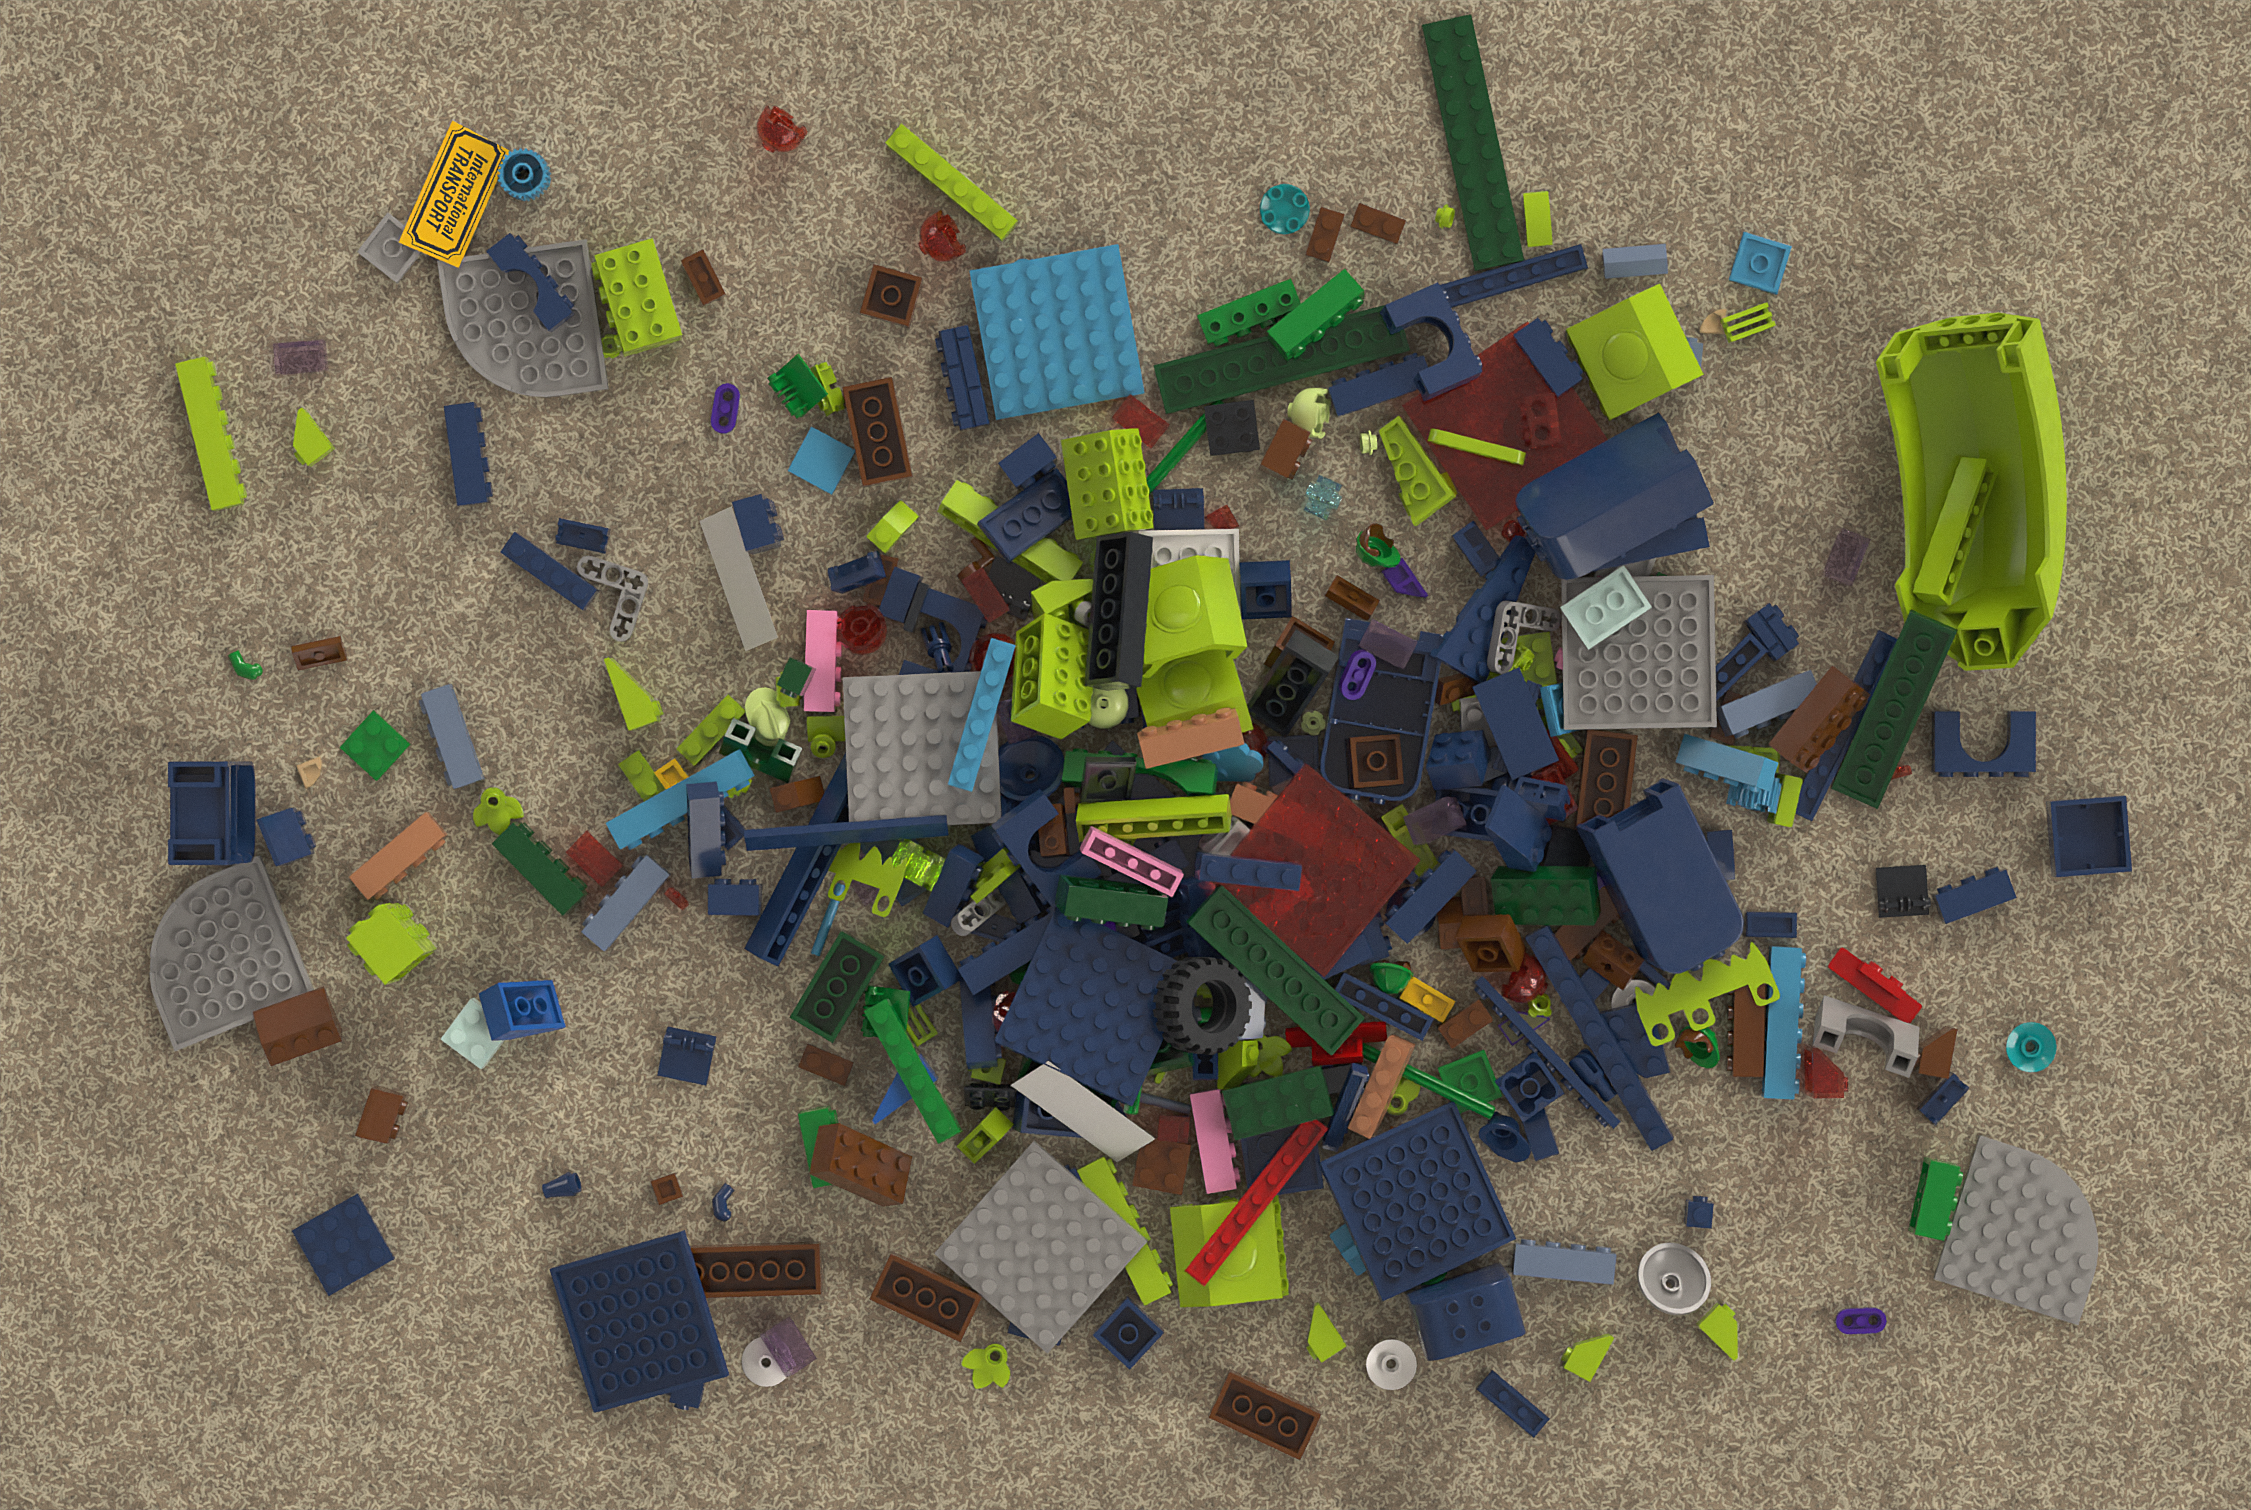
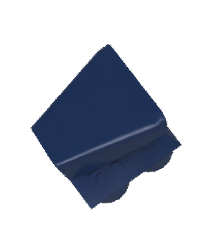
(1529, 1087)

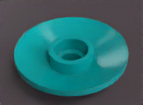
(2044, 1048)

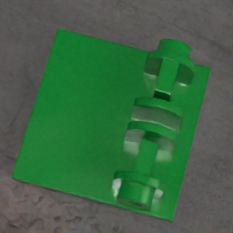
(798, 386)
(898, 998)

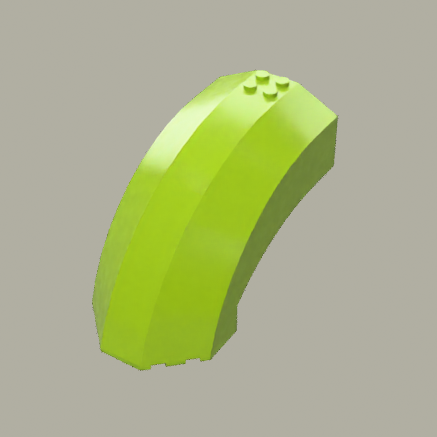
(1990, 394)

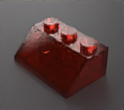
(1822, 1076)

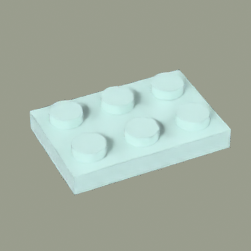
(1606, 607)

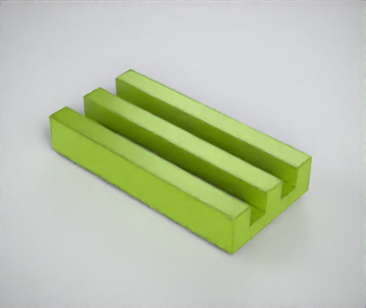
(1766, 315)
(925, 1036)

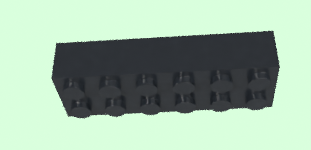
(1119, 611)

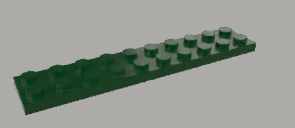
(1472, 142)
(1260, 365)

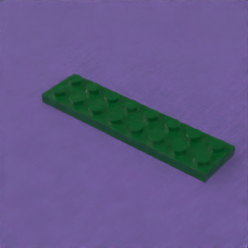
(1894, 709)
(1275, 969)

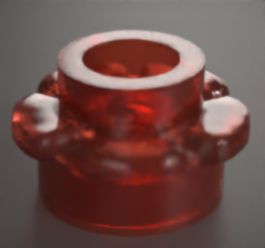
(1511, 529)

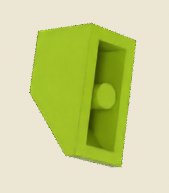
(309, 440)
(892, 526)
(1237, 1063)
(985, 1135)
(1721, 1328)
(1323, 1336)
(1586, 1356)

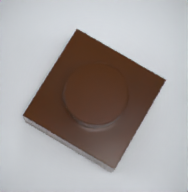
(1071, 800)
(667, 1188)

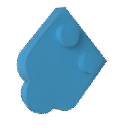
(1236, 763)

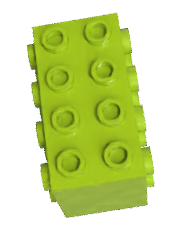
(636, 298)
(1107, 483)
(1051, 677)
(390, 942)

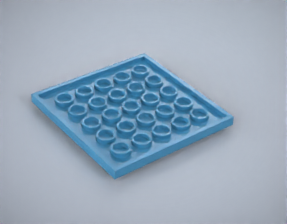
(1057, 331)

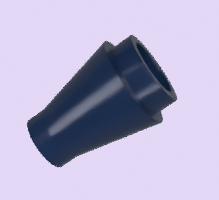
(563, 1186)

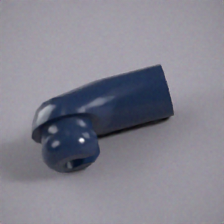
(719, 1203)

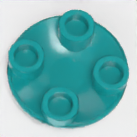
(1284, 209)

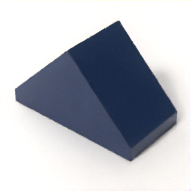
(1205, 1067)

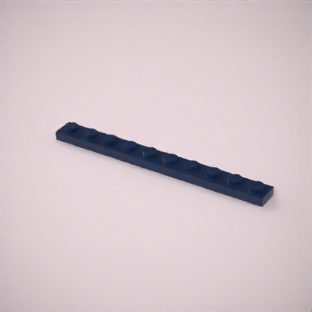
(1599, 1037)

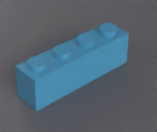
(1726, 762)

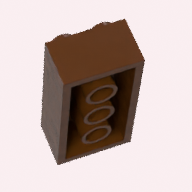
(877, 432)
(1284, 451)
(1820, 719)
(1605, 774)
(860, 1165)
(926, 1296)
(1264, 1414)

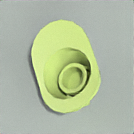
(767, 716)

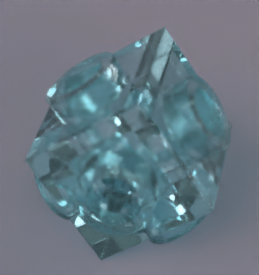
(1322, 497)

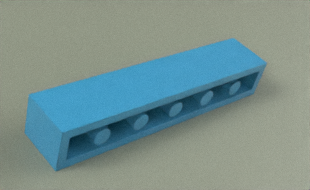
(981, 714)
(672, 803)
(1782, 1024)

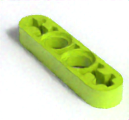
(1476, 447)

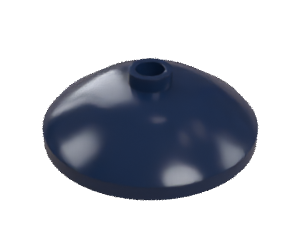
(1029, 757)

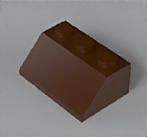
(297, 1026)

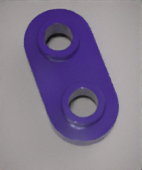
(725, 408)
(1358, 674)
(1860, 1320)

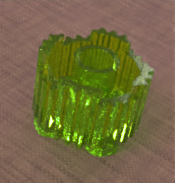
(920, 866)

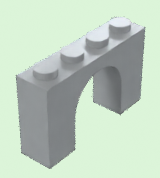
(1894, 1036)

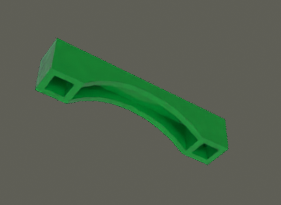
(1191, 777)
(912, 1071)

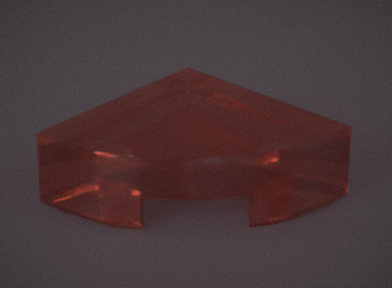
(1222, 518)
(1904, 771)
(677, 898)

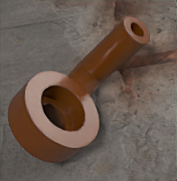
(987, 558)

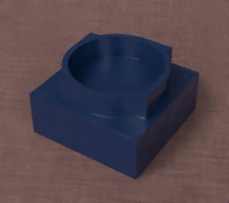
(2088, 836)

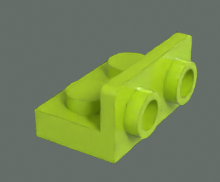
(994, 874)

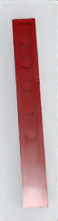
(1255, 1201)

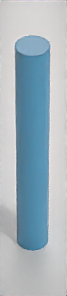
(827, 921)

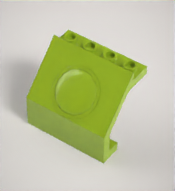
(1633, 352)
(1191, 611)
(1193, 687)
(1251, 1270)

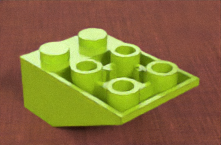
(1062, 598)

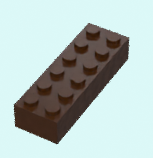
(759, 1269)

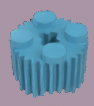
(529, 161)
(1753, 800)

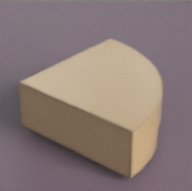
(1712, 323)
(310, 771)

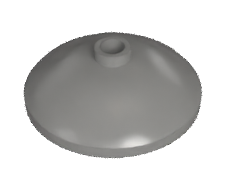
(1682, 1269)

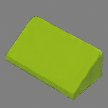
(828, 725)
(1787, 801)

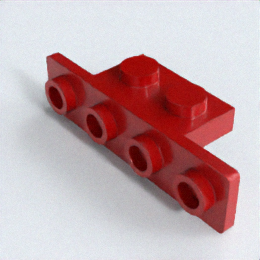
(1876, 986)
(1351, 1049)

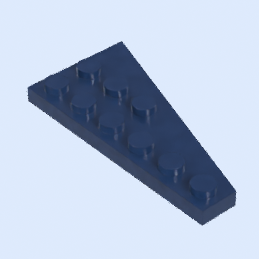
(1469, 641)

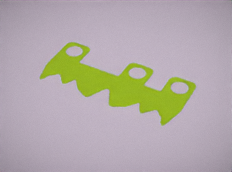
(867, 871)
(1692, 994)

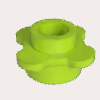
(1544, 1010)

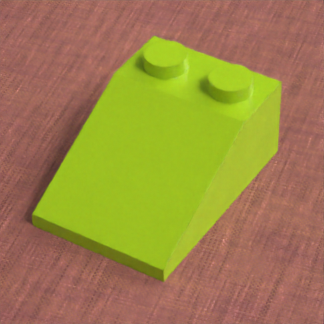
(635, 702)

